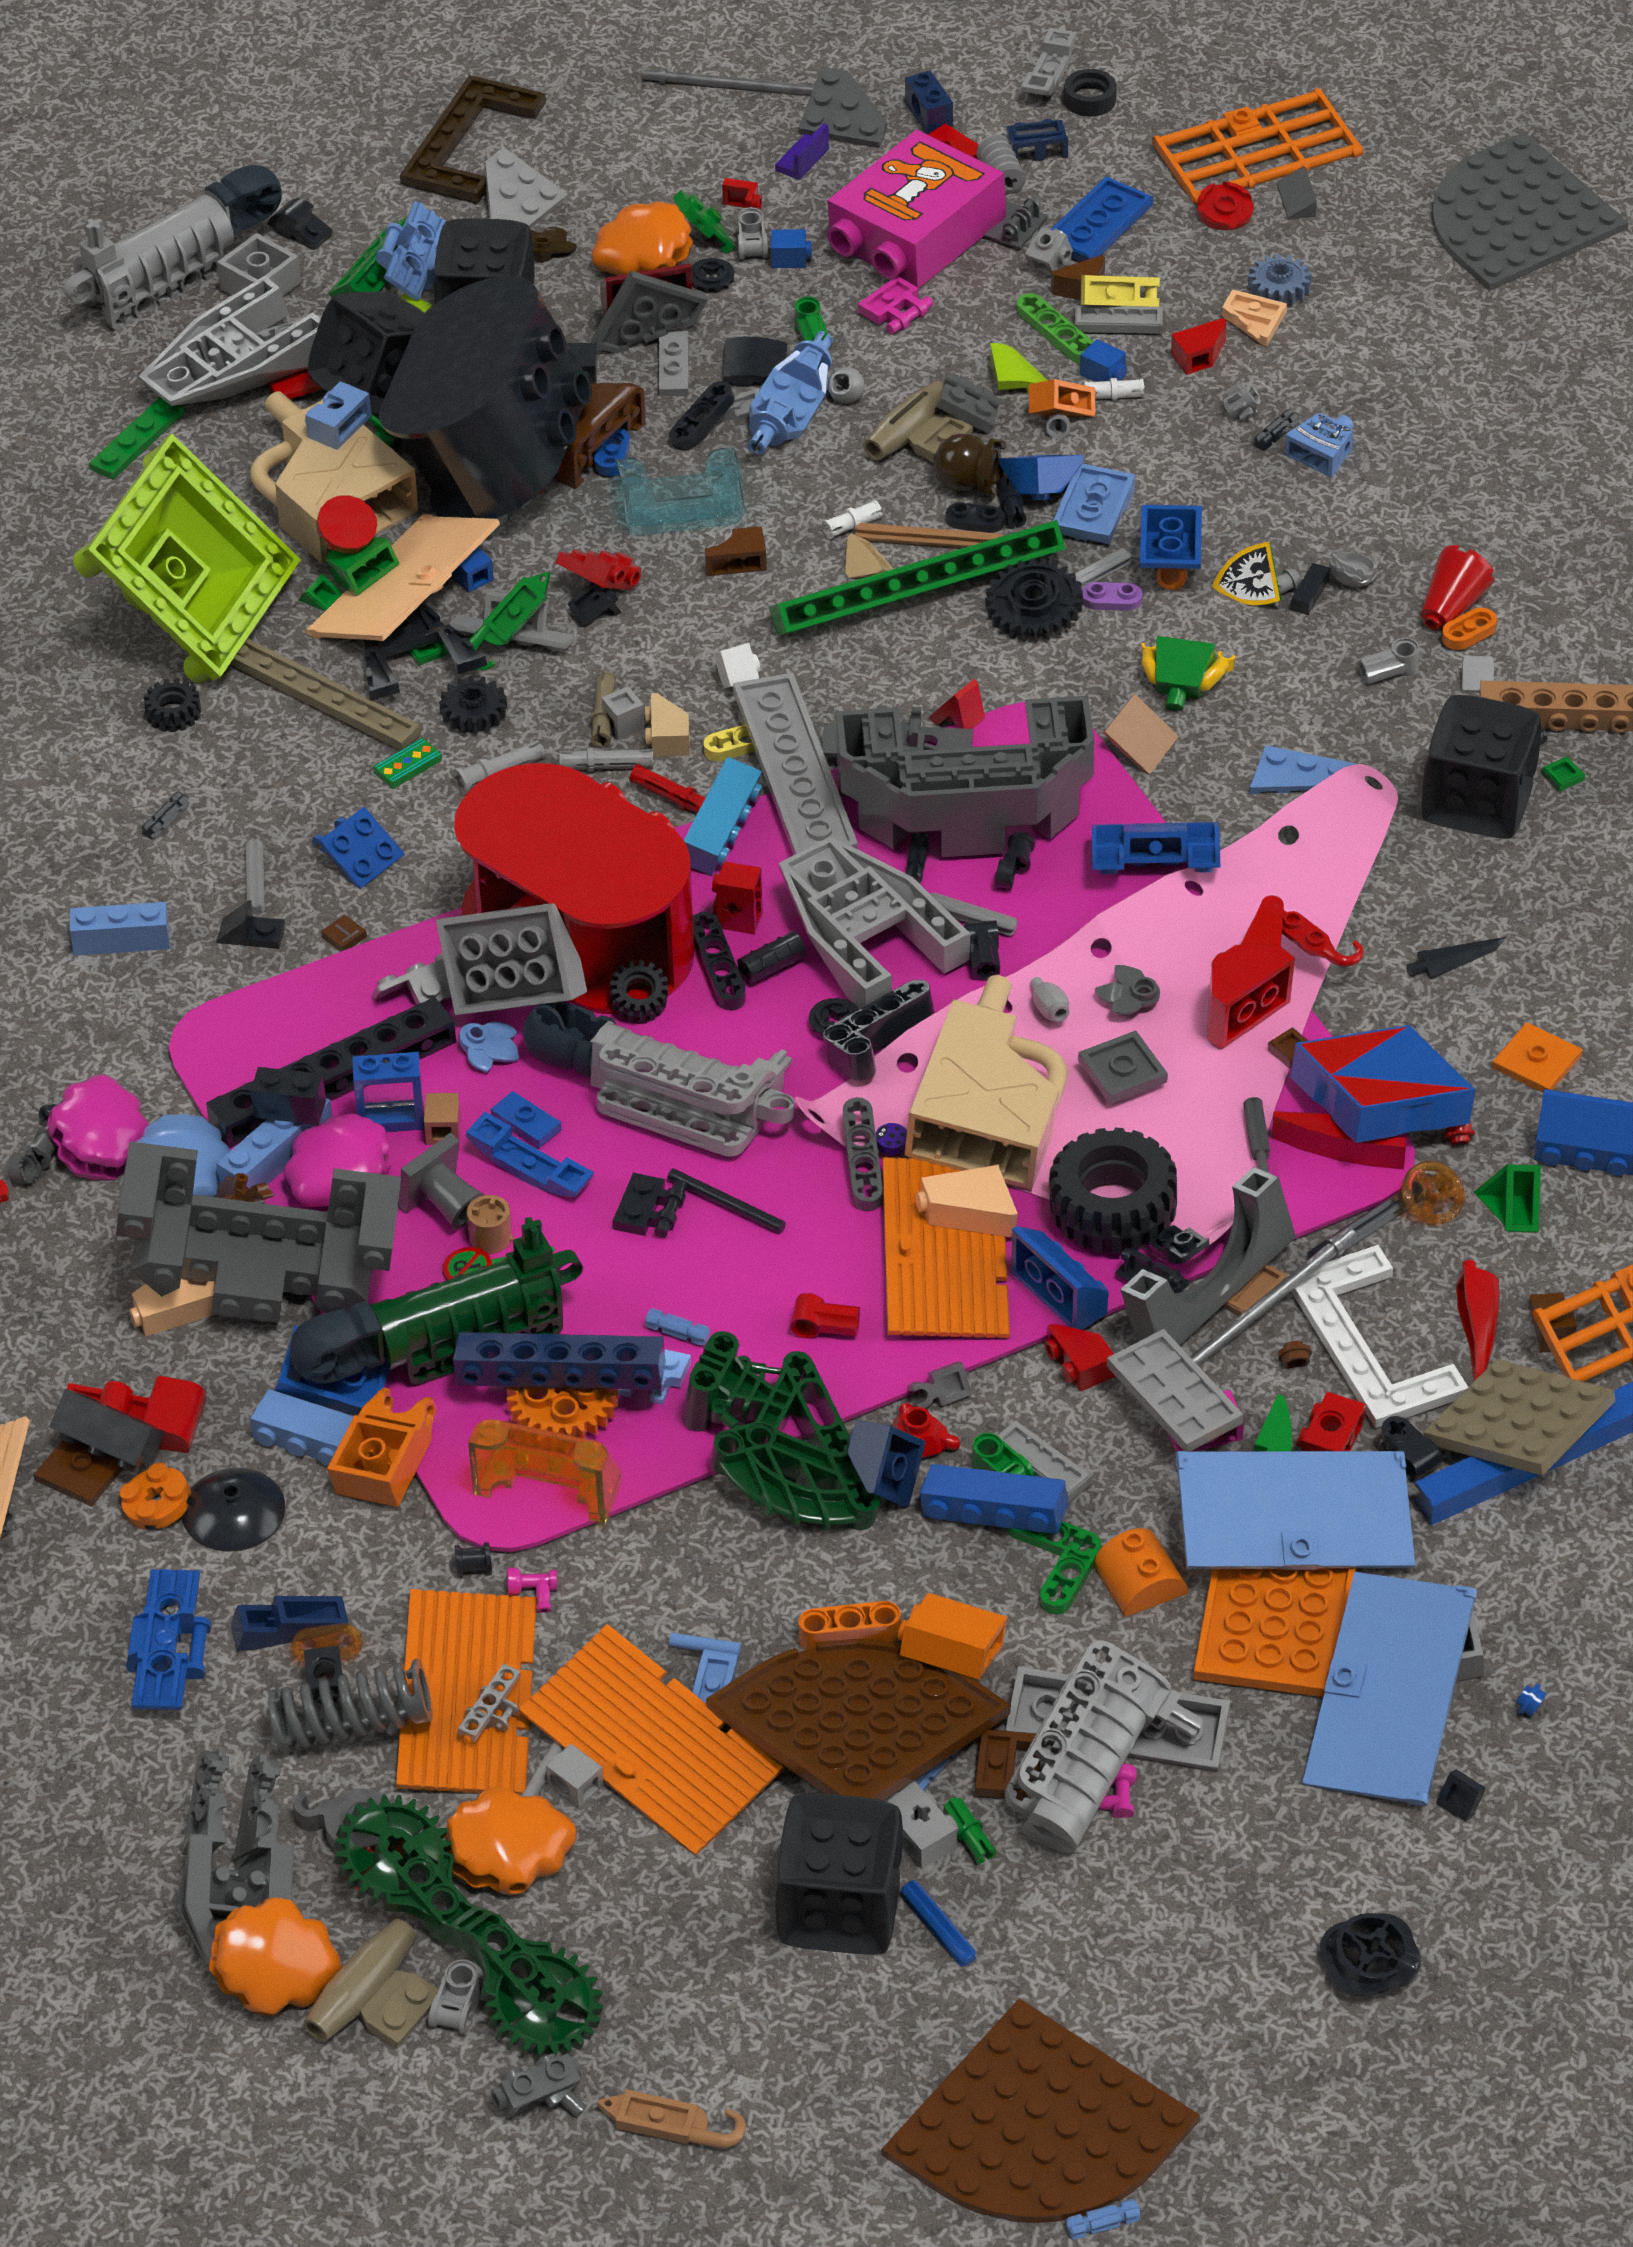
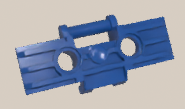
(154, 1639)

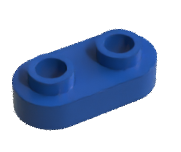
(608, 452)

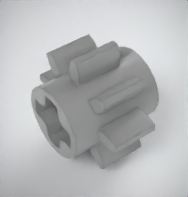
(1242, 401)

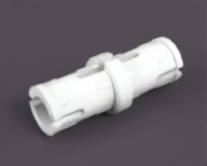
(1117, 389)
(851, 518)

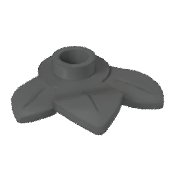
(1129, 991)

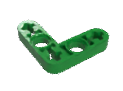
(1070, 1558)

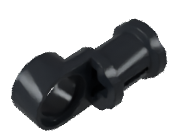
(1015, 860)

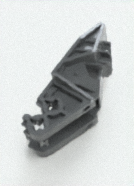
(261, 1864)

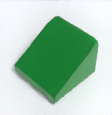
(320, 594)

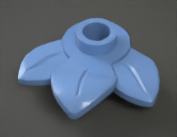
(492, 1044)

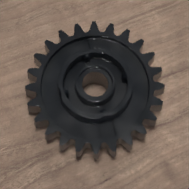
(1034, 600)

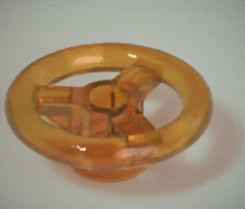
(1446, 1183)

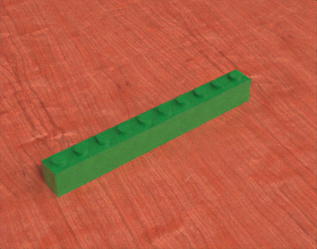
(916, 577)

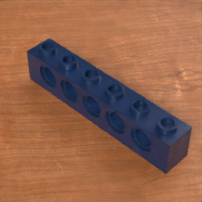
(559, 1361)

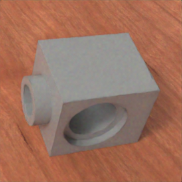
(574, 1775)

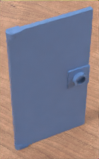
(1295, 1510)
(1390, 1688)

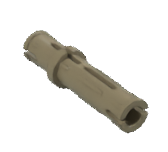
(600, 718)

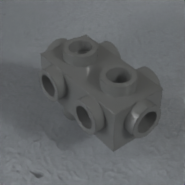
(546, 2083)

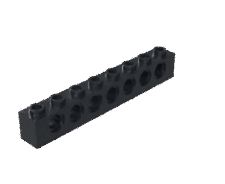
(418, 1029)

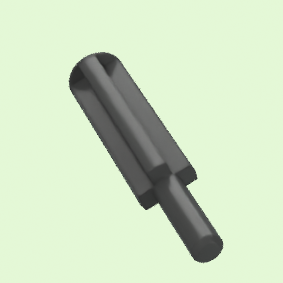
(1257, 1131)

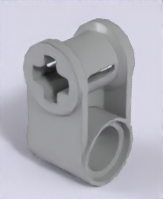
(751, 234)
(456, 2003)

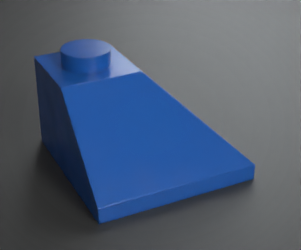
(1041, 473)

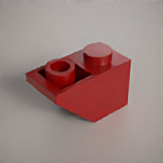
(1199, 346)
(1081, 1355)

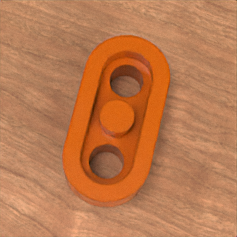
(1464, 630)

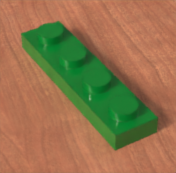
(136, 438)

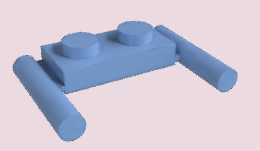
(717, 1662)

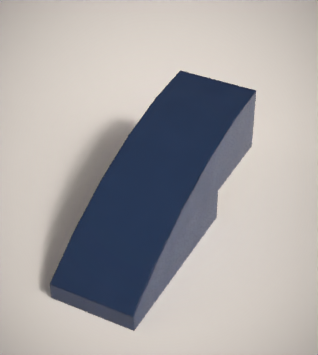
(277, 1623)

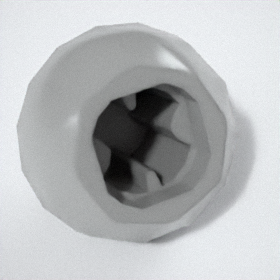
(846, 385)

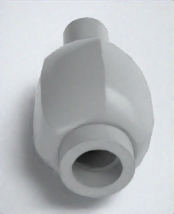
(1050, 1000)

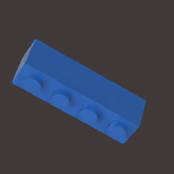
(994, 1498)

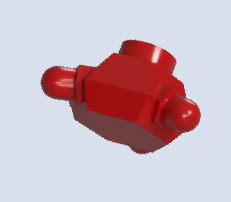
(923, 1425)

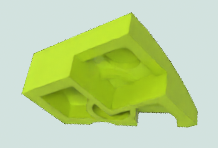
(1012, 368)

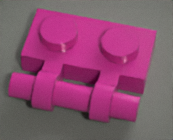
(889, 300)

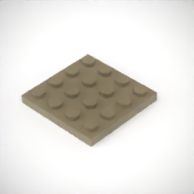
(1520, 1416)

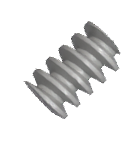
(999, 154)

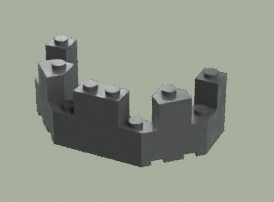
(966, 790)
(252, 1246)

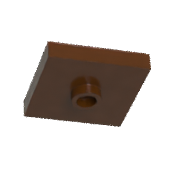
(78, 1472)

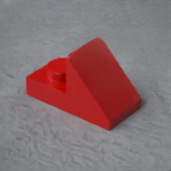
(963, 708)

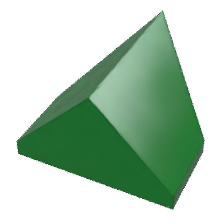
(1514, 1196)

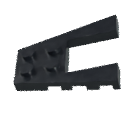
(416, 631)

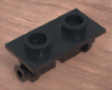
(1137, 1261)

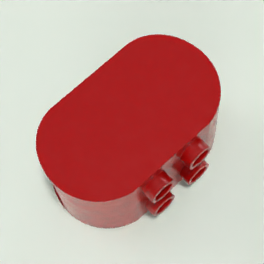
(604, 862)

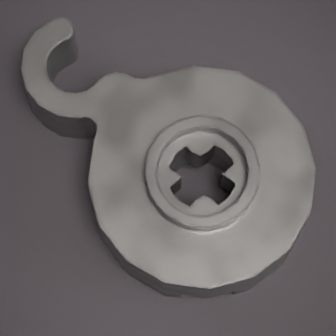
(331, 1813)

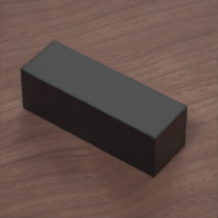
(1310, 589)

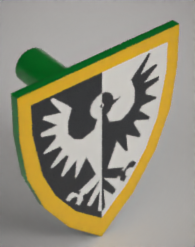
(1250, 576)

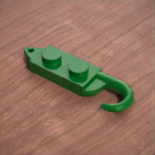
(512, 613)

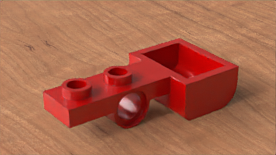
(172, 1406)

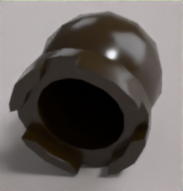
(968, 464)

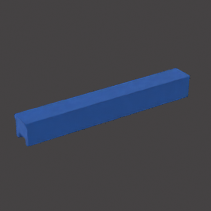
(1479, 1479)

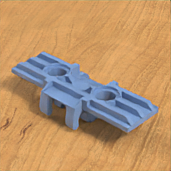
(413, 262)

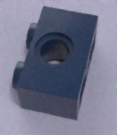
(928, 101)

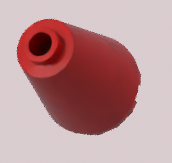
(1455, 585)

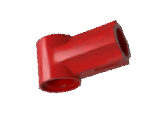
(815, 1316)

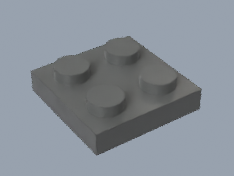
(1122, 1067)

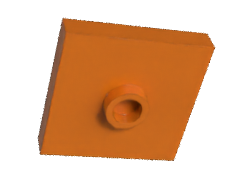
(1537, 1058)

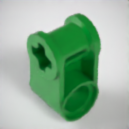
(993, 1454)

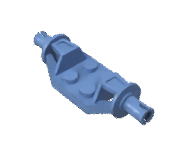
(790, 395)

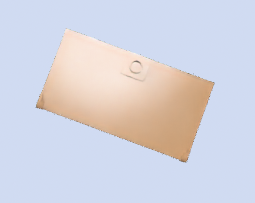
(426, 559)

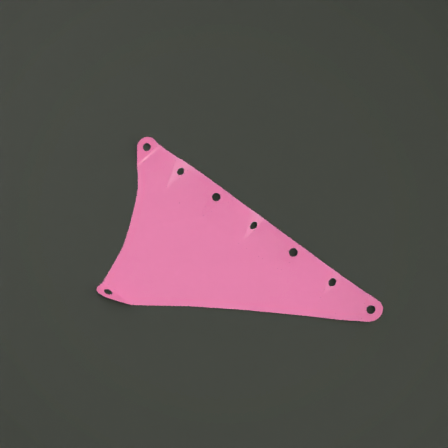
(1173, 942)

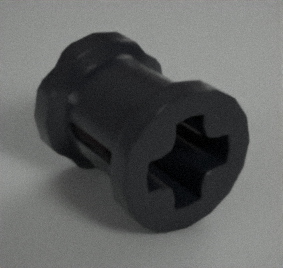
(473, 1559)

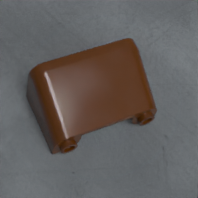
(610, 408)

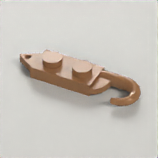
(668, 2119)

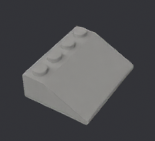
(509, 959)

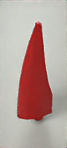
(1479, 1310)

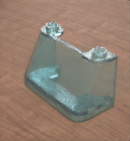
(683, 500)

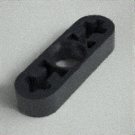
(713, 400)

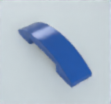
(526, 1162)

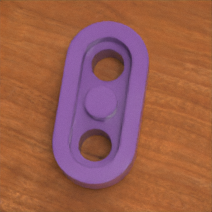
(1112, 596)

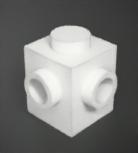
(737, 665)

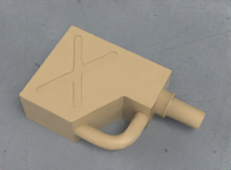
(317, 473)
(982, 1097)

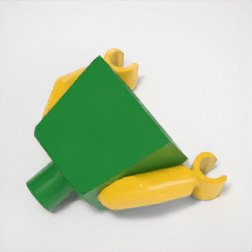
(1183, 668)

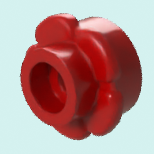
(1459, 1134)

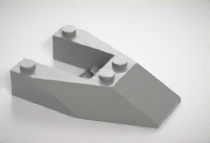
(224, 356)
(854, 896)

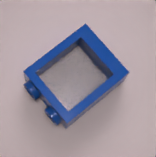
(390, 1090)

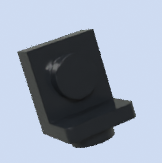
(593, 602)

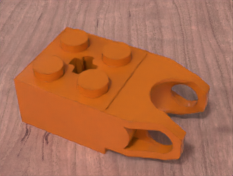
(382, 1450)

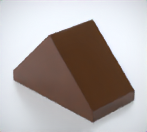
(1067, 280)

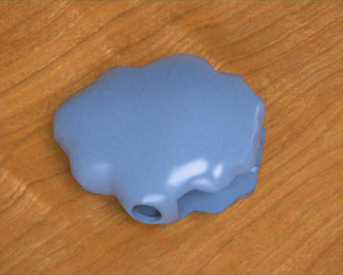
(194, 1134)

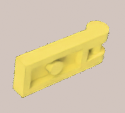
(1119, 291)

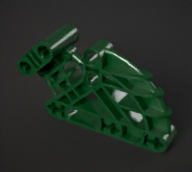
(825, 1478)

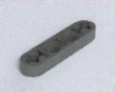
(859, 1154)

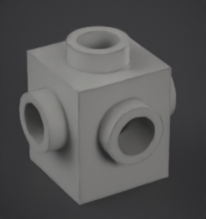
(1049, 251)

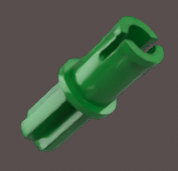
(970, 1830)

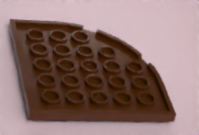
(857, 1714)
(1039, 2125)

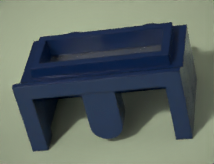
(1038, 135)

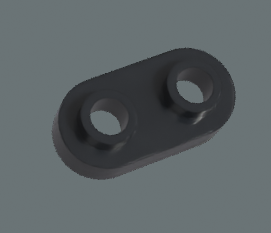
(975, 517)

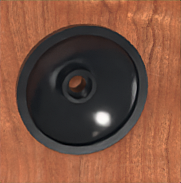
(234, 1521)

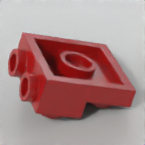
(603, 568)

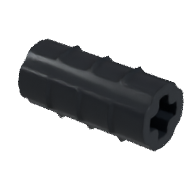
(771, 957)

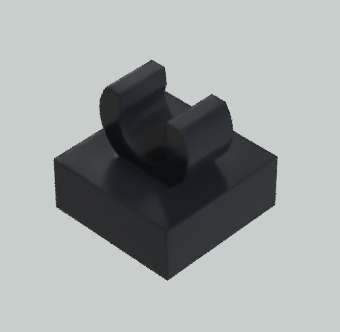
(1461, 1795)

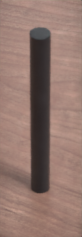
(728, 1201)

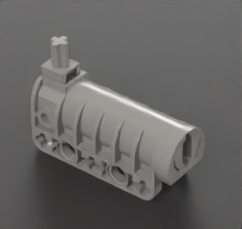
(1092, 1743)

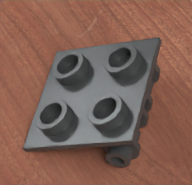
(1019, 223)

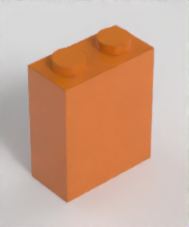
(952, 1635)

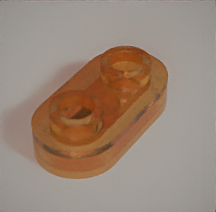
(328, 1636)

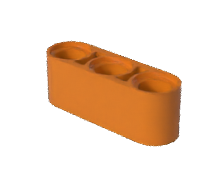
(852, 1621)

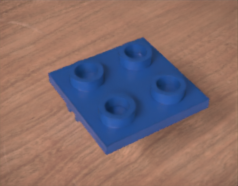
(360, 847)

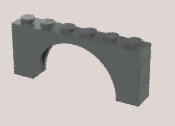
(1257, 1235)

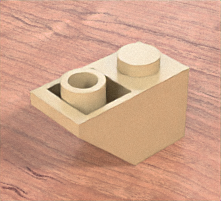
(668, 728)

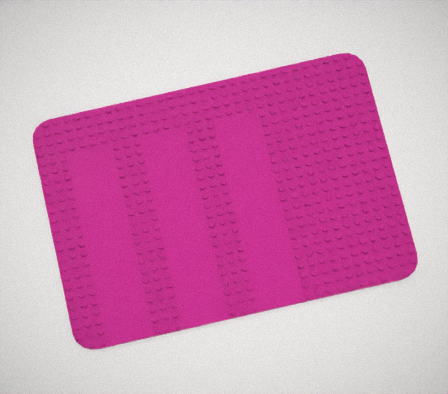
(715, 1261)

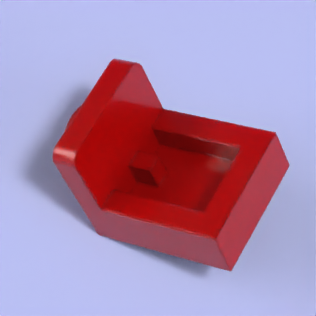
(741, 193)

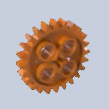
(562, 1409)

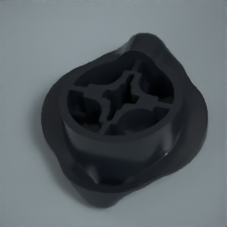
(1364, 1943)

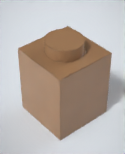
(441, 1116)

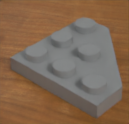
(518, 190)

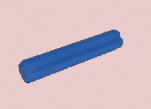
(938, 1923)

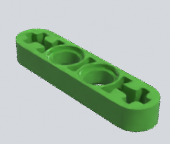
(1052, 331)

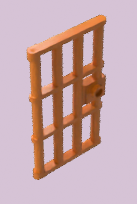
(1246, 129)
(1620, 1281)

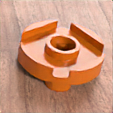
(157, 1480)

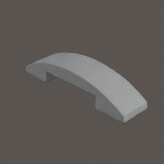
(1051, 64)

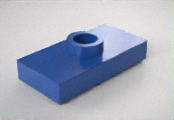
(526, 1119)

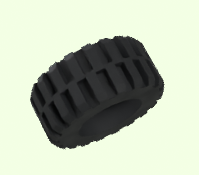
(1108, 1159)

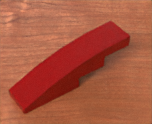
(1323, 1137)

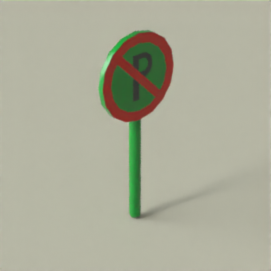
(468, 1260)

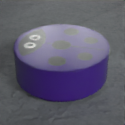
(891, 1139)

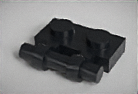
(640, 1202)

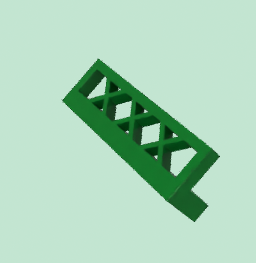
(366, 272)

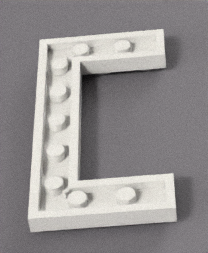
(1350, 1352)

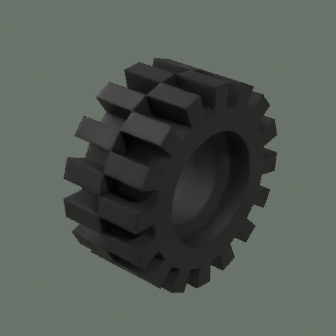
(169, 693)
(638, 1007)

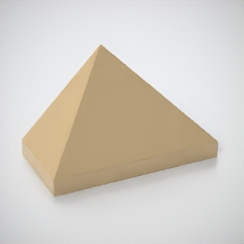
(863, 558)

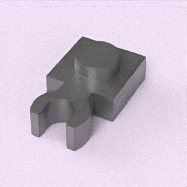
(945, 1385)

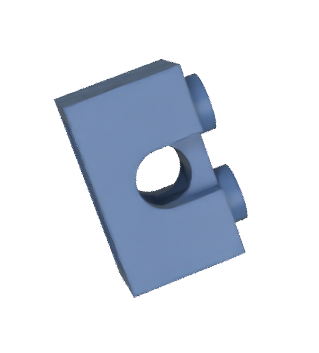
(339, 405)

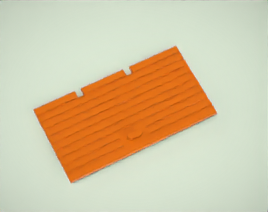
(938, 1275)
(461, 1648)
(651, 1739)

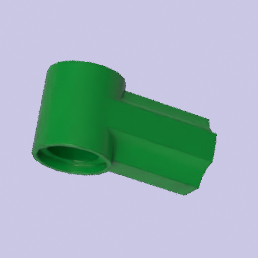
(809, 318)

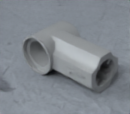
(1399, 660)

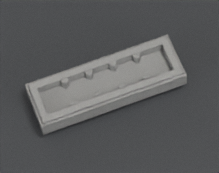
(1119, 319)
(674, 364)
(1045, 1459)

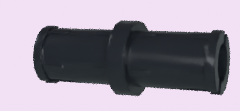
(1011, 502)

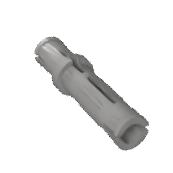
(613, 759)

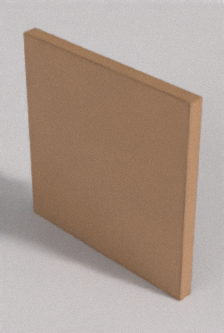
(1140, 734)

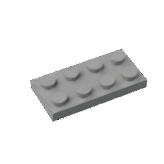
(1175, 1390)

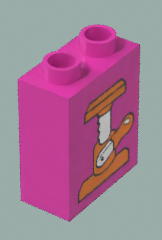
(916, 209)

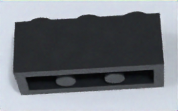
(106, 1430)

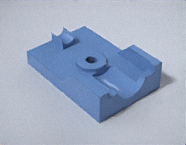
(1095, 503)

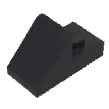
(246, 930)

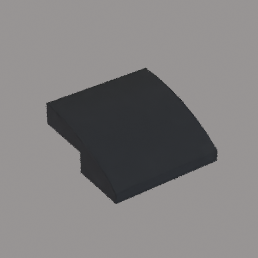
(751, 359)

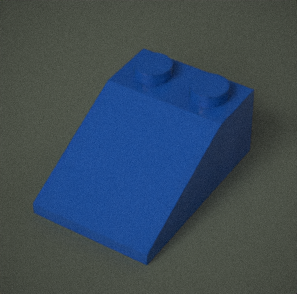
(1171, 536)
(343, 1395)

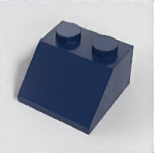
(886, 1460)

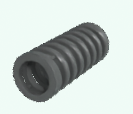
(416, 1707)

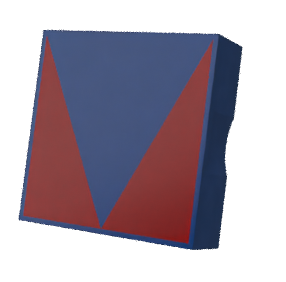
(1382, 1083)

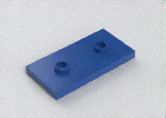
(1102, 217)

